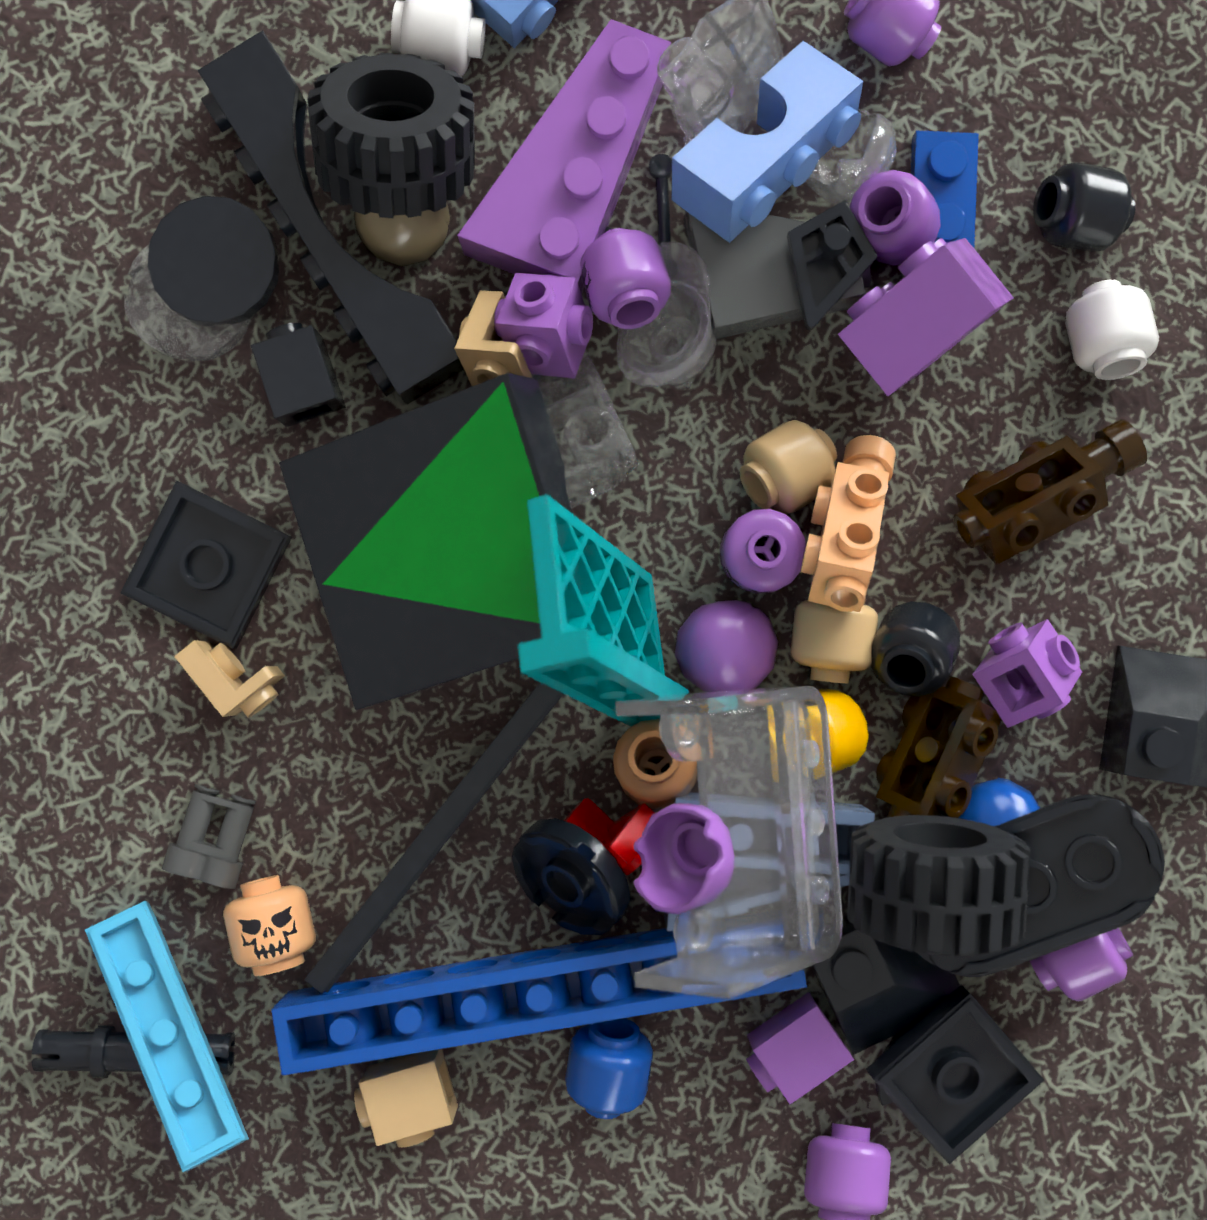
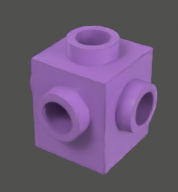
(546, 322)
(1028, 672)

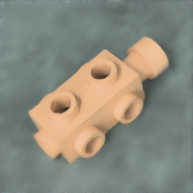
(850, 524)

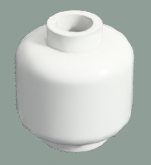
(438, 32)
(1112, 330)

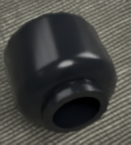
(1084, 207)
(915, 649)

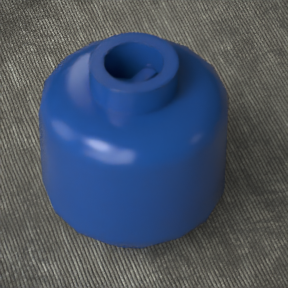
(609, 1067)

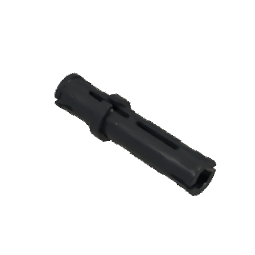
(107, 1051)

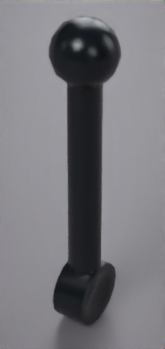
(661, 169)

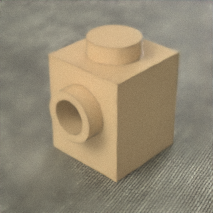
(406, 1098)

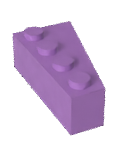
(573, 162)

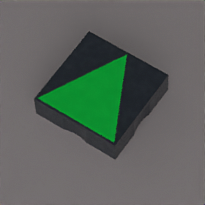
(429, 536)

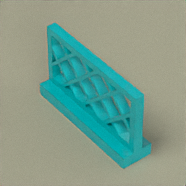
(594, 617)

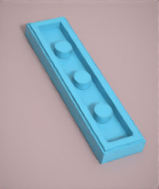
(166, 1036)

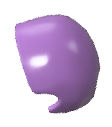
(726, 646)
(684, 858)

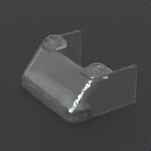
(771, 783)

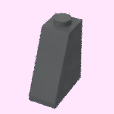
(755, 276)

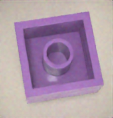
(925, 314)

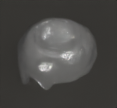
(864, 155)

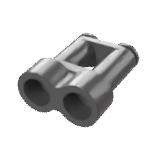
(203, 860)

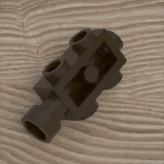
(1044, 490)
(938, 752)

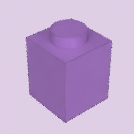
(796, 1049)

